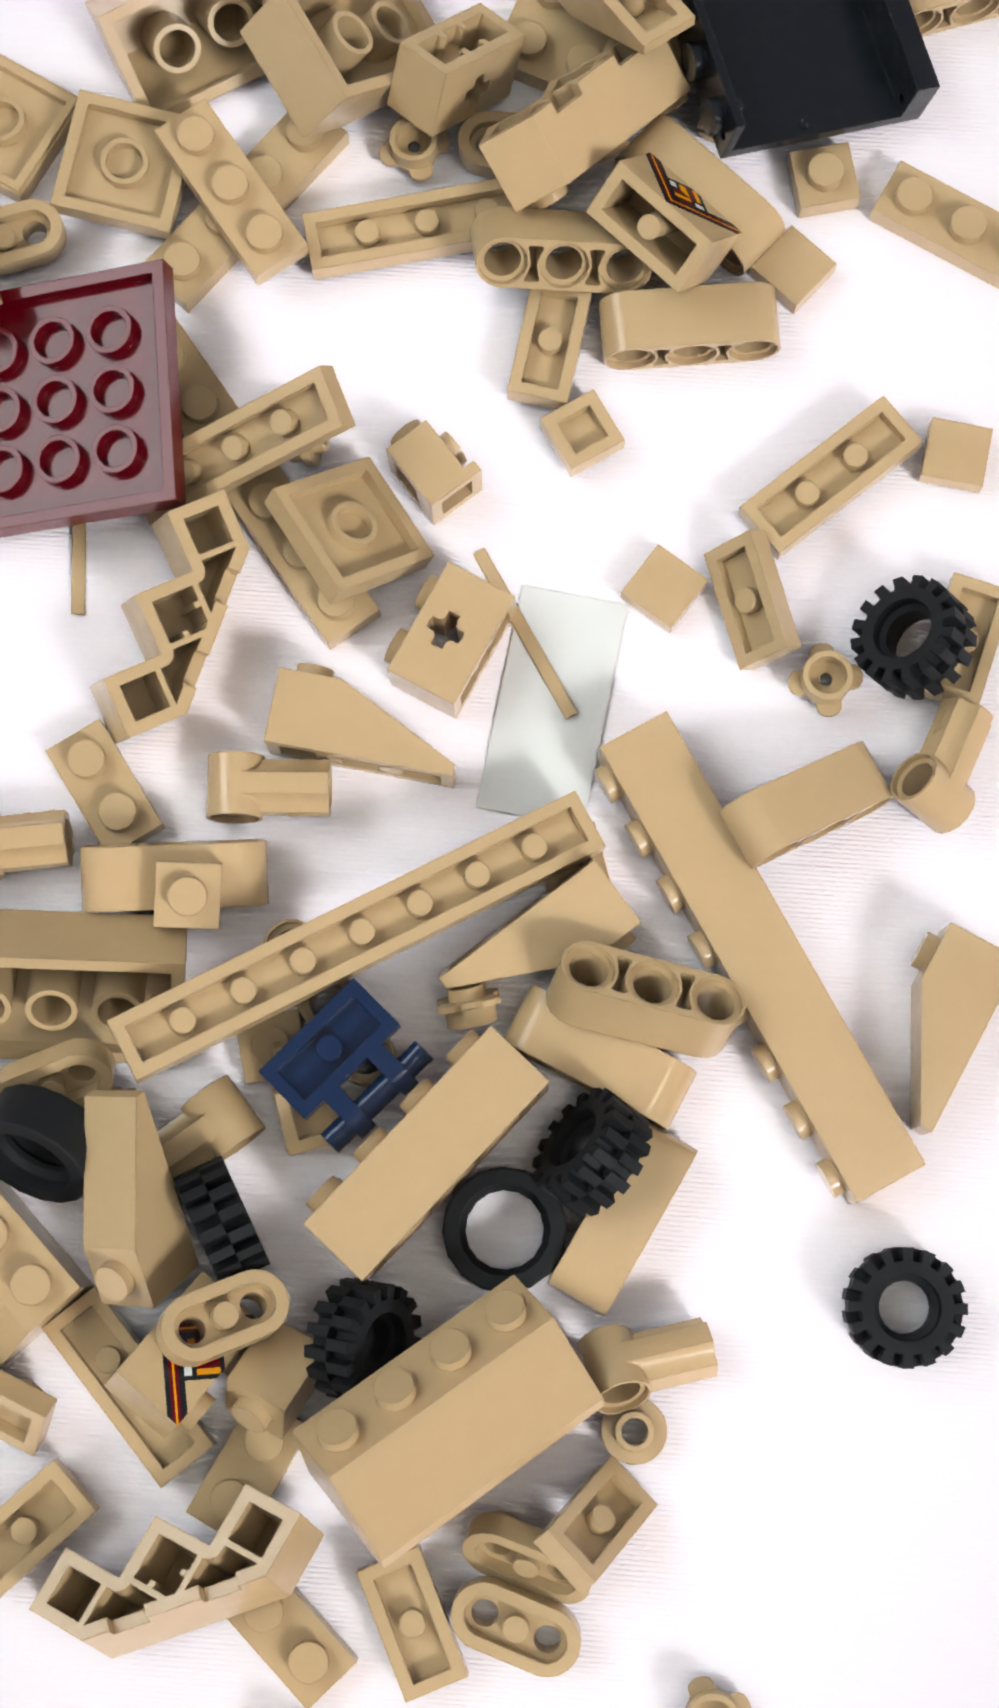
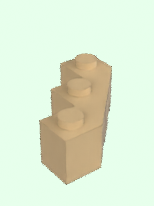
(583, 120)
(176, 619)
(179, 1580)

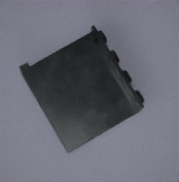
(803, 69)

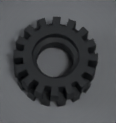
(936, 655)
(592, 1152)
(220, 1219)
(944, 1303)
(358, 1333)

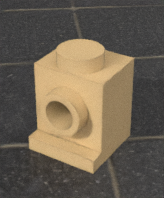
(432, 469)

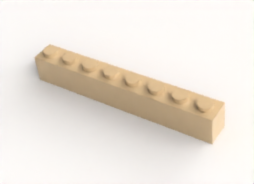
(751, 943)

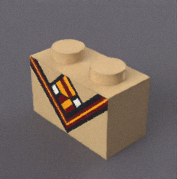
(663, 221)
(167, 1392)

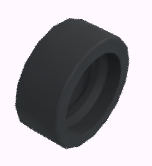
(42, 1143)
(456, 1221)

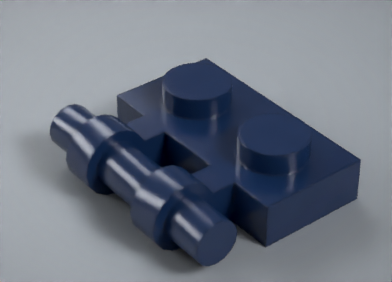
(331, 1051)

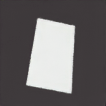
(532, 747)

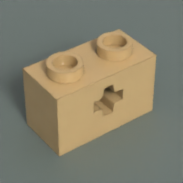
(455, 69)
(449, 674)

